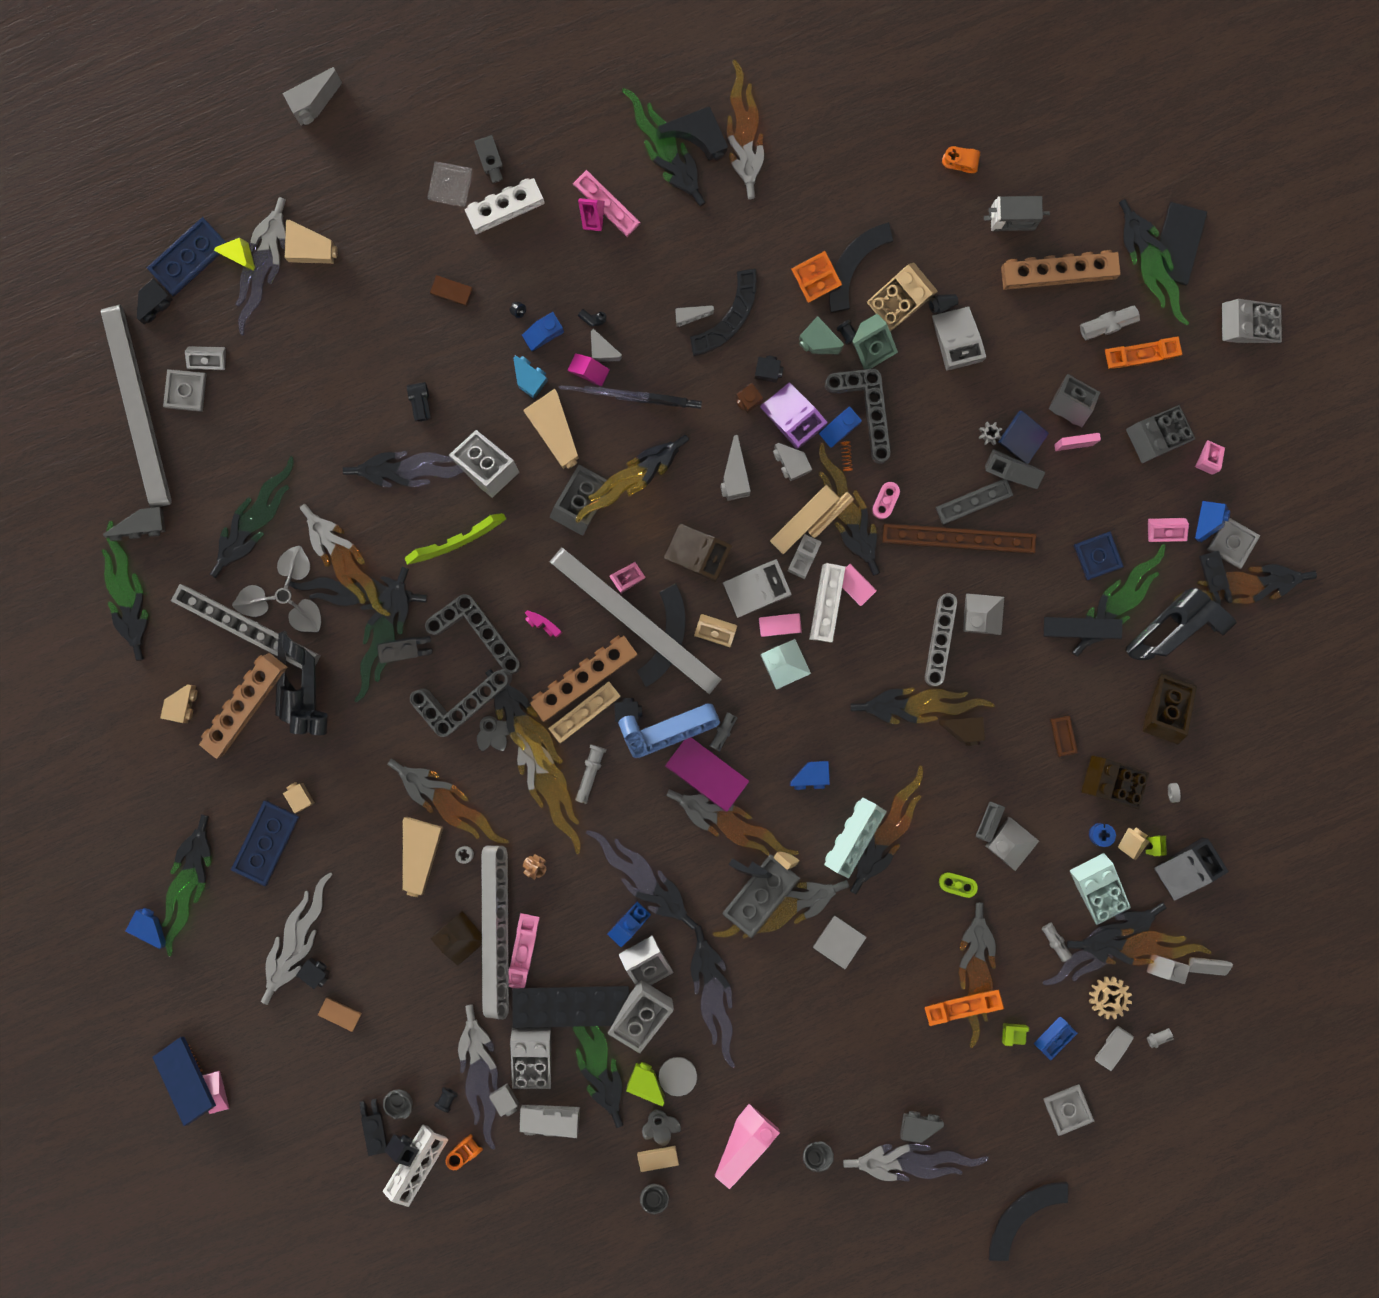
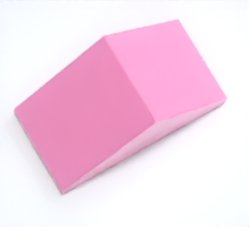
(1211, 458)
(627, 577)
(217, 1090)

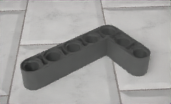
(871, 407)
(479, 628)
(463, 706)

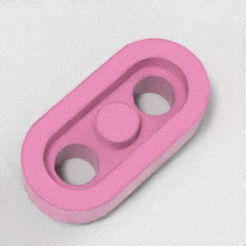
(885, 500)

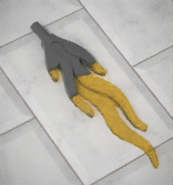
(815, 898)

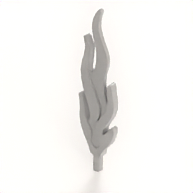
(293, 945)

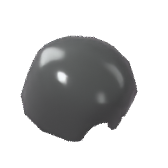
(398, 1104)
(818, 1156)
(654, 1199)

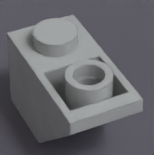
(793, 461)

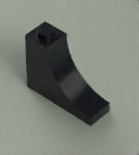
(699, 129)

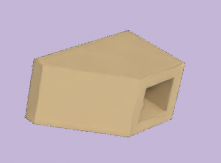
(178, 705)
(1133, 842)

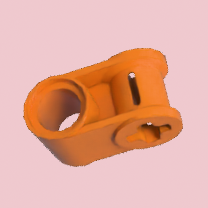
(964, 159)
(465, 1150)

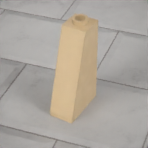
(552, 426)
(419, 851)

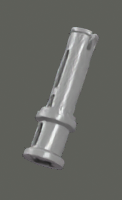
(592, 765)

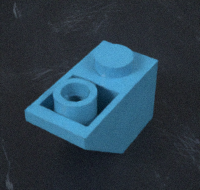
(528, 378)

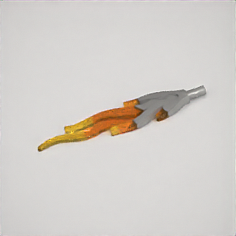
(742, 140)
(343, 563)

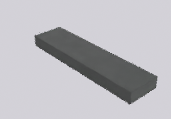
(974, 501)

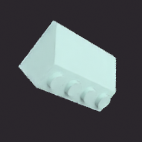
(855, 837)

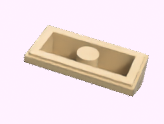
(715, 630)
(658, 1158)

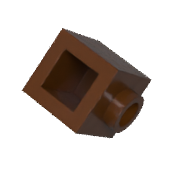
(748, 398)

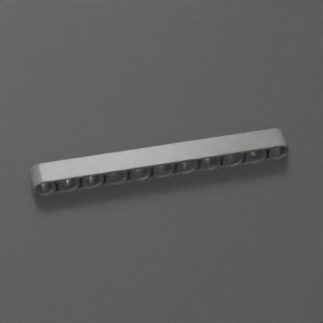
(136, 406)
(635, 620)

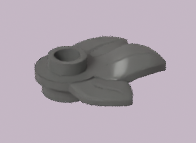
(495, 737)
(660, 1130)

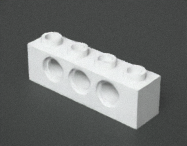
(499, 215)

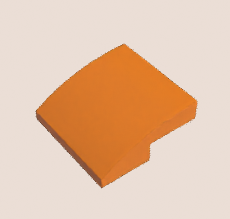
(816, 276)

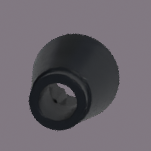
(941, 303)

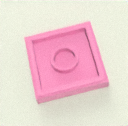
(1077, 441)

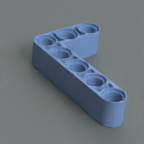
(667, 732)

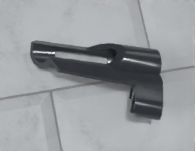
(1191, 612)
(294, 705)

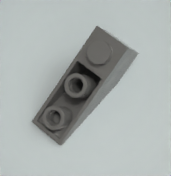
(1014, 469)
(141, 522)

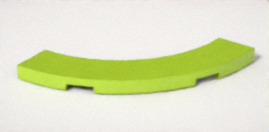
(457, 541)

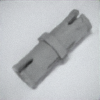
(1056, 942)

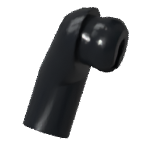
(592, 320)

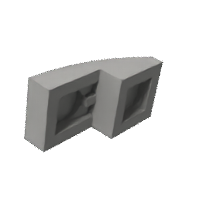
(804, 556)
(1114, 1048)

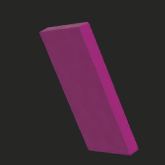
(707, 773)

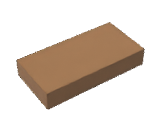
(339, 1014)

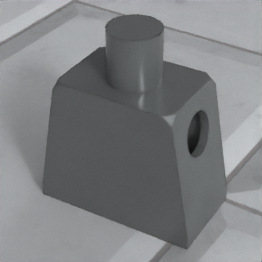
(487, 150)

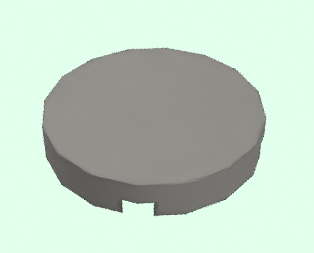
(677, 1076)

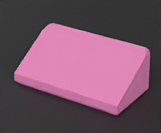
(1167, 529)
(857, 585)

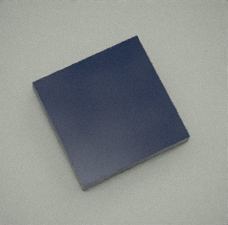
(1023, 437)
(1098, 555)

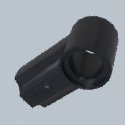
(419, 396)

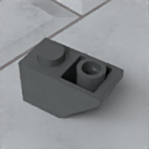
(919, 1128)

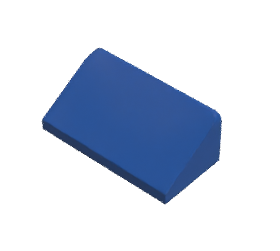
(1055, 1038)

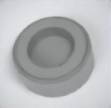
(1174, 792)

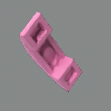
(523, 950)

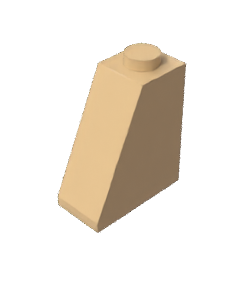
(307, 246)

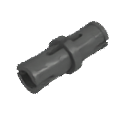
(723, 731)

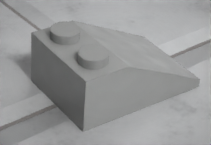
(311, 96)
(484, 463)
(735, 480)
(641, 1016)

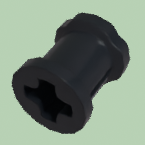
(847, 331)
(446, 1099)

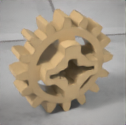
(1103, 1001)

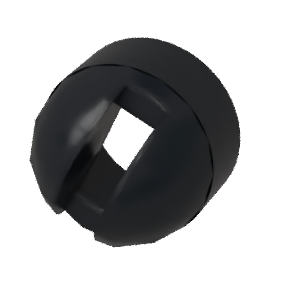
(521, 311)

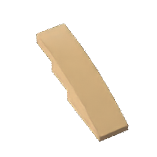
(805, 519)

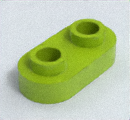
(957, 885)

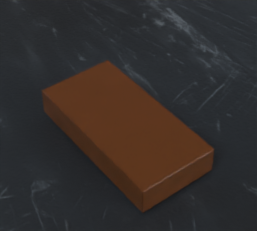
(451, 290)
(1064, 736)

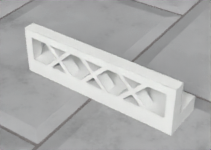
(827, 602)
(401, 1178)

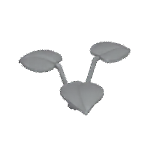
(305, 615)

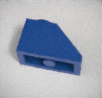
(543, 331)
(840, 427)
(1211, 519)
(147, 928)

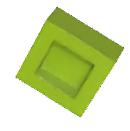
(1159, 846)

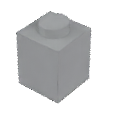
(504, 1100)

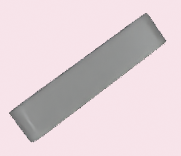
(946, 631)

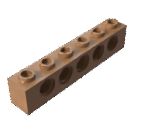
(1108, 260)
(273, 671)
(547, 711)

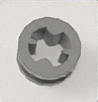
(459, 857)

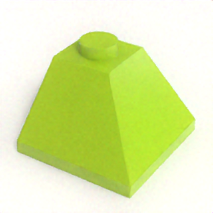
(645, 1084)

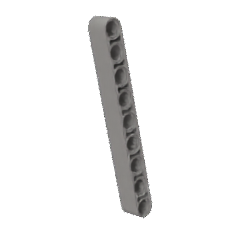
(495, 932)

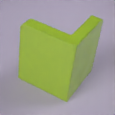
(1014, 1034)

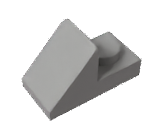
(1168, 969)

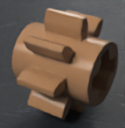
(534, 866)

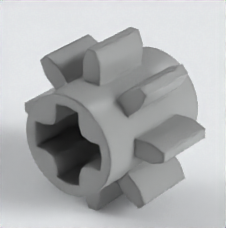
(992, 428)

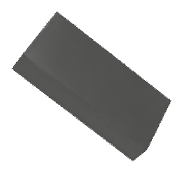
(990, 822)

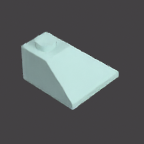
(785, 664)

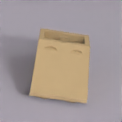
(902, 296)

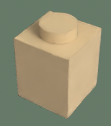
(298, 797)

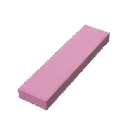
(612, 207)

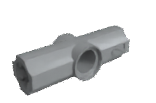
(1110, 322)

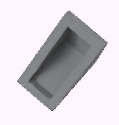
(602, 350)

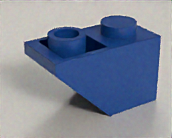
(812, 774)
(629, 924)

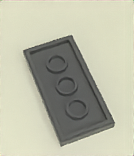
(761, 897)

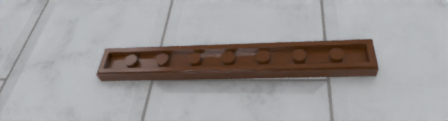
(959, 538)

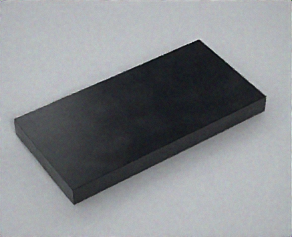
(1181, 237)

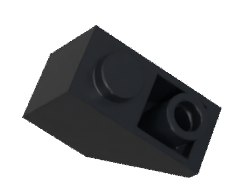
(151, 300)

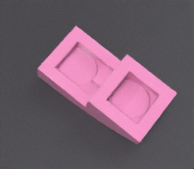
(780, 625)

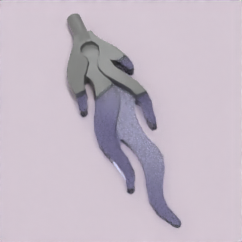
(266, 256)
(480, 1065)
(904, 1159)

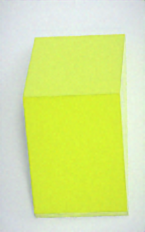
(238, 251)

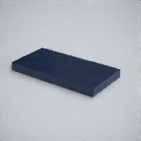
(186, 257)
(265, 843)
(184, 1081)

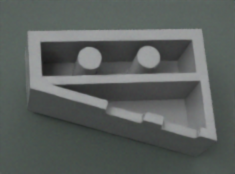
(550, 1120)

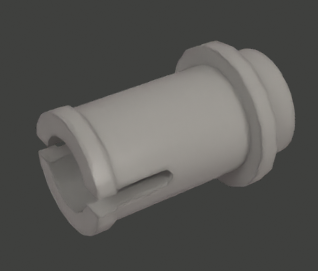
(1160, 1038)

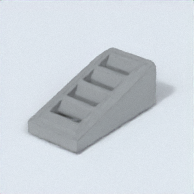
(691, 314)

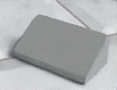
(205, 358)
(1209, 966)

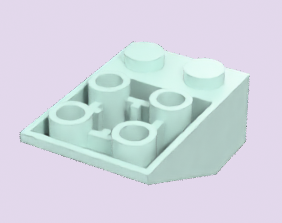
(1100, 888)

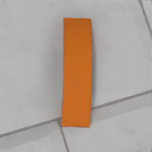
(1143, 353)
(964, 1007)

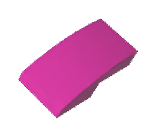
(538, 620)

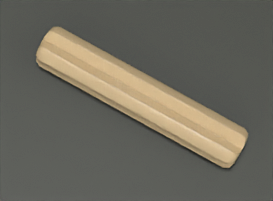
(830, 515)

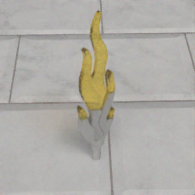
(550, 788)

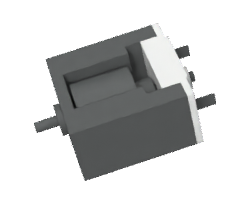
(1016, 213)

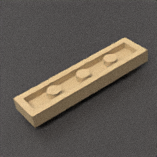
(584, 712)

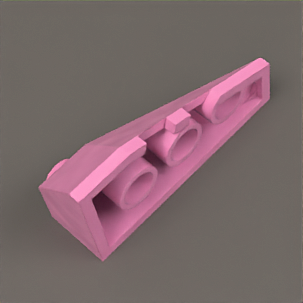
(747, 1142)

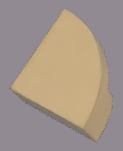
(786, 860)

